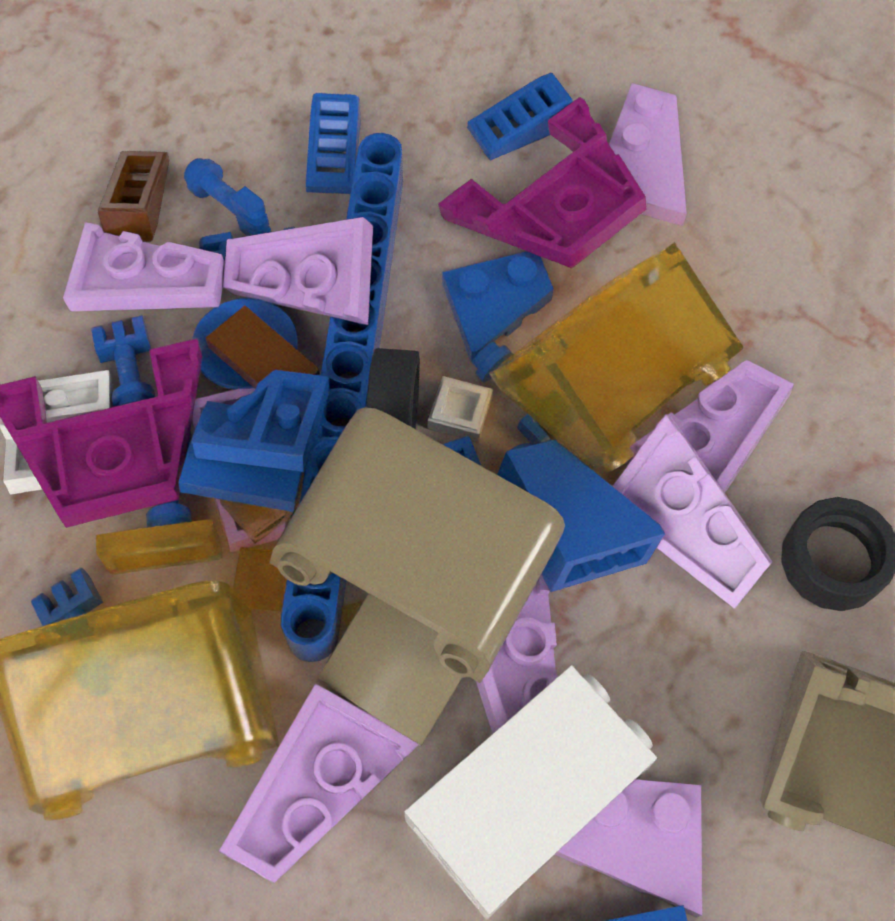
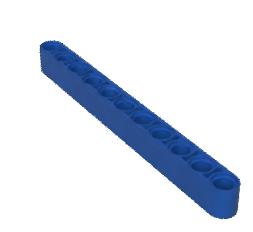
(377, 198)

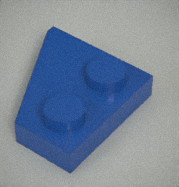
(496, 297)
(271, 424)

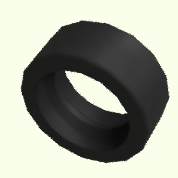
(395, 383)
(856, 519)

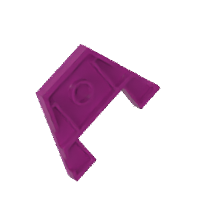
(565, 209)
(112, 456)

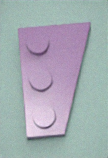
(647, 842)

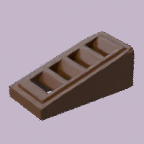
(135, 200)

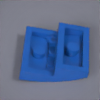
(236, 481)

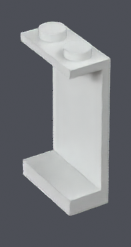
(529, 788)

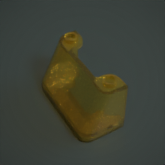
(620, 358)
(133, 693)

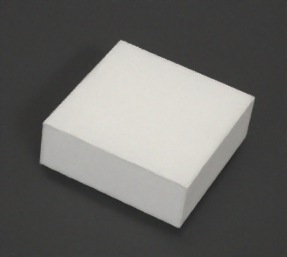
(460, 408)

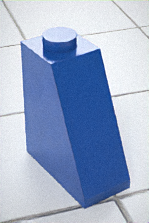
(602, 526)

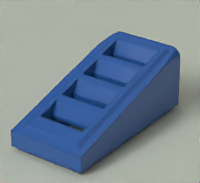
(541, 96)
(333, 115)

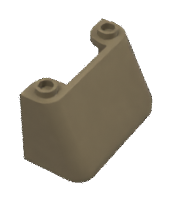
(422, 536)
(834, 751)

